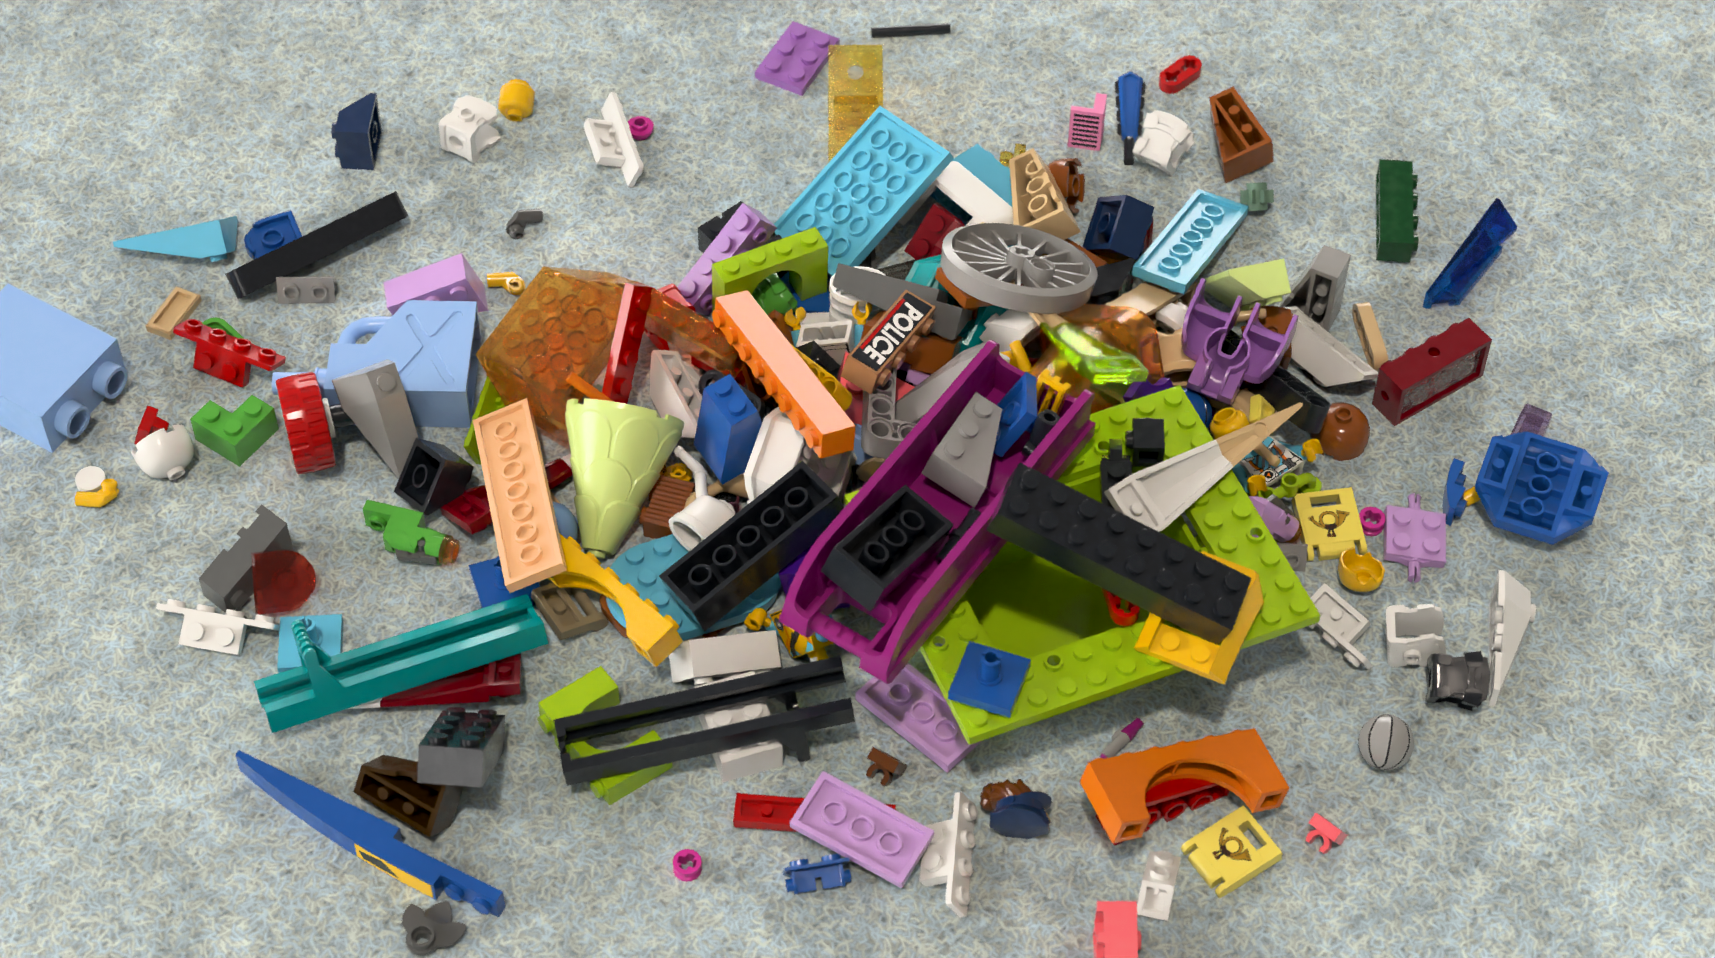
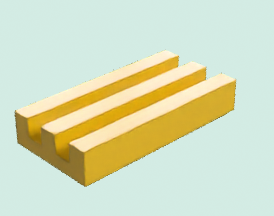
(1054, 385)

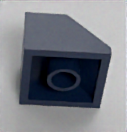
(358, 134)
(1118, 227)

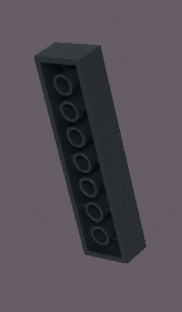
(1119, 554)

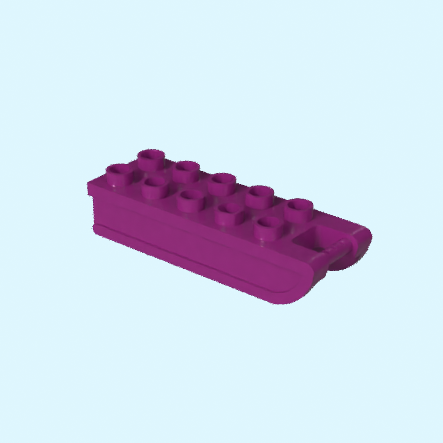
(934, 588)

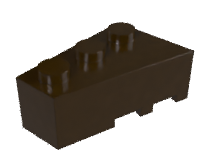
(394, 788)

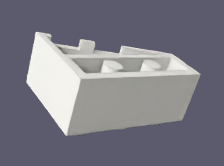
(724, 656)

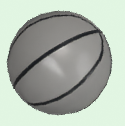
(1386, 742)

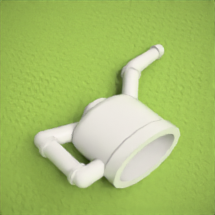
(704, 513)

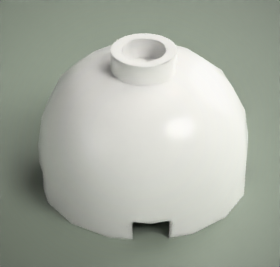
(165, 453)

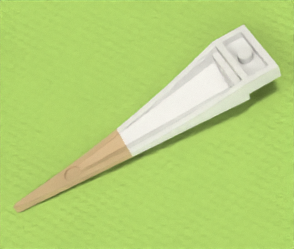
(1168, 488)

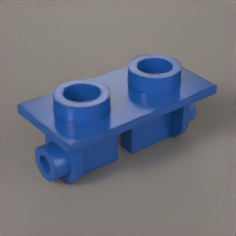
(804, 874)

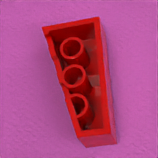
(1175, 795)

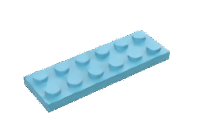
(1190, 241)

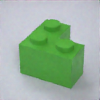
(236, 433)

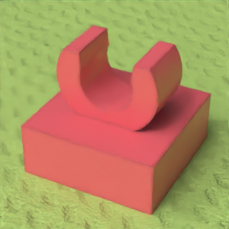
(1327, 831)

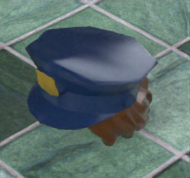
(1016, 809)

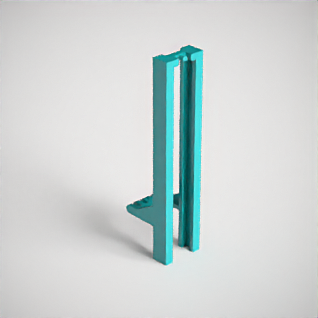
(396, 663)

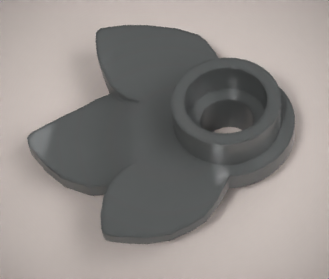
(433, 925)

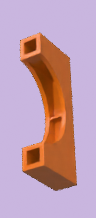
(1230, 760)

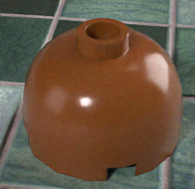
(1069, 180)
(1344, 432)

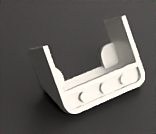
(969, 194)

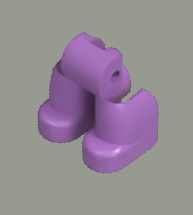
(1221, 374)

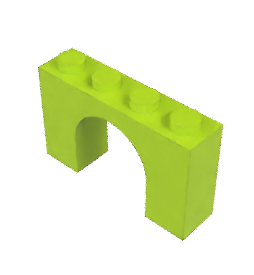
(802, 254)
(586, 694)

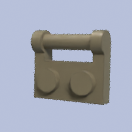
(563, 613)

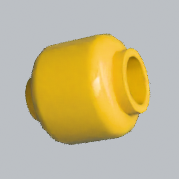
(516, 99)
(1227, 421)

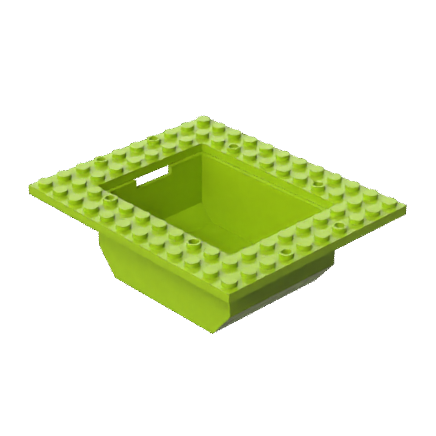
(1064, 620)

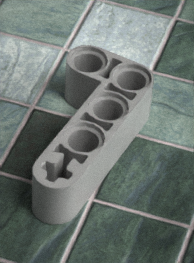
(879, 428)

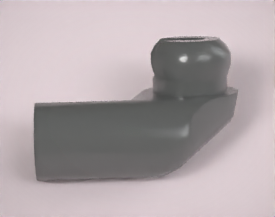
(520, 219)

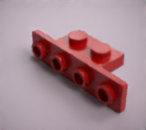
(226, 355)

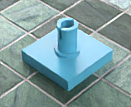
(322, 629)

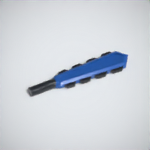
(1130, 102)

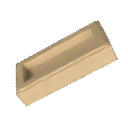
(173, 311)

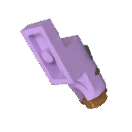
(1277, 518)

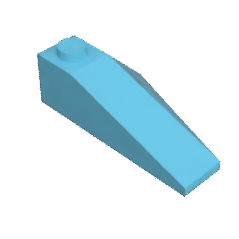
(196, 241)

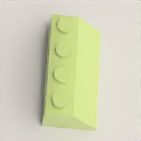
(1255, 283)

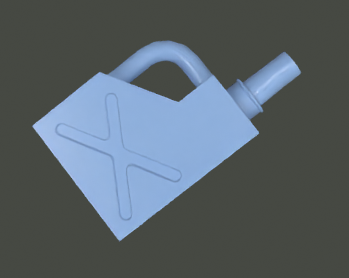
(432, 351)

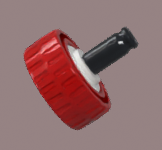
(309, 422)

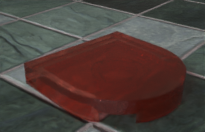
(281, 580)

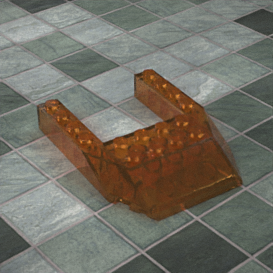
(569, 325)

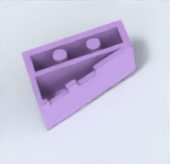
(442, 281)

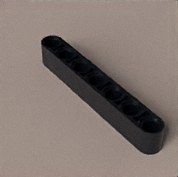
(316, 245)
(1286, 390)

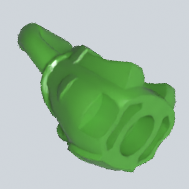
(774, 295)

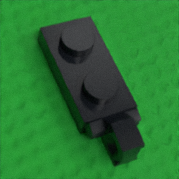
(1113, 468)

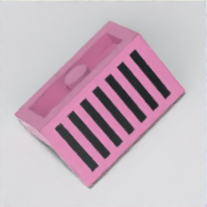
(1087, 125)

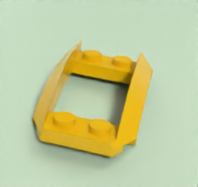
(1196, 653)

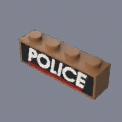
(888, 342)

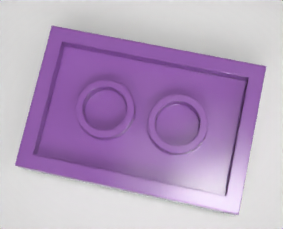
(796, 58)

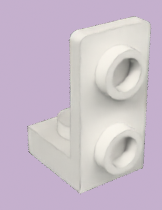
(1158, 885)

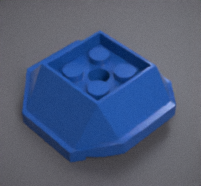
(1539, 486)

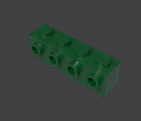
(1395, 211)

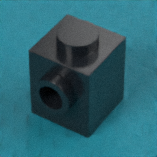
(1146, 441)

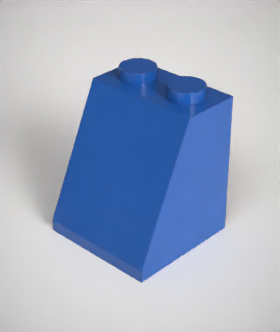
(726, 428)

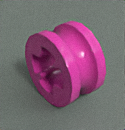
(1373, 514)
(690, 873)

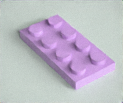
(919, 714)
(862, 829)

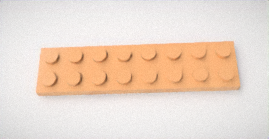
(519, 496)

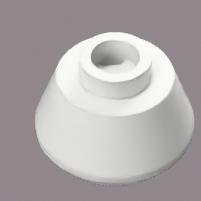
(1171, 316)

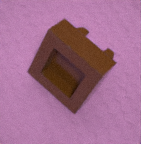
(886, 763)

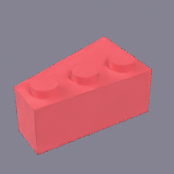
(1116, 930)

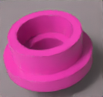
(641, 127)

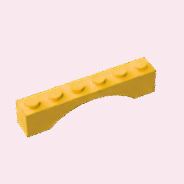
(648, 631)

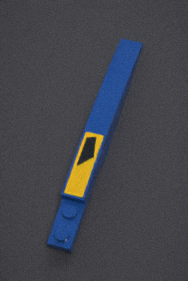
(370, 838)

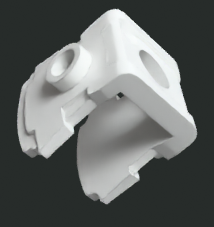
(466, 130)
(1163, 141)
(1425, 623)

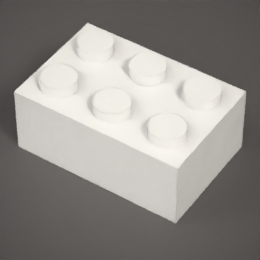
(746, 759)

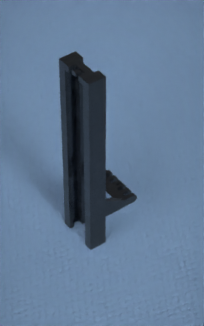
(785, 727)

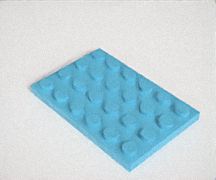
(866, 188)

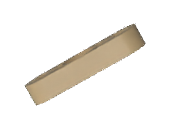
(1369, 335)

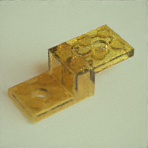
(852, 99)

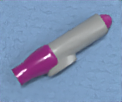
(1121, 738)

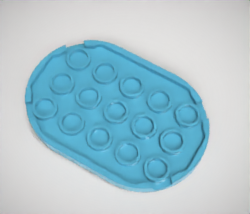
(648, 560)

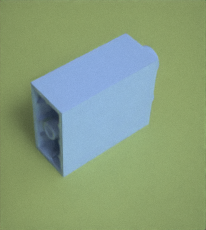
(52, 370)

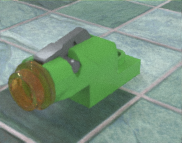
(408, 536)

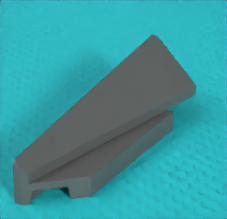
(885, 290)

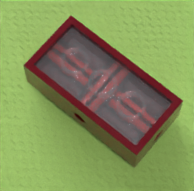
(1431, 371)

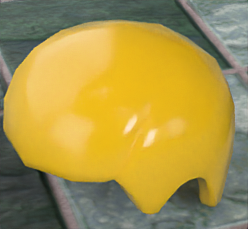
(1360, 572)

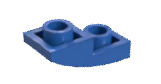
(1454, 492)

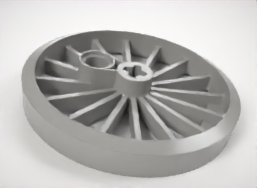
(983, 265)

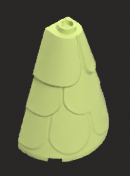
(615, 465)

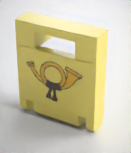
(1329, 527)
(1227, 854)

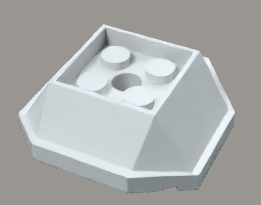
(781, 449)

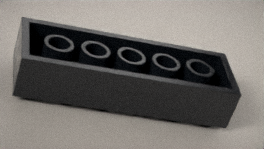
(752, 546)

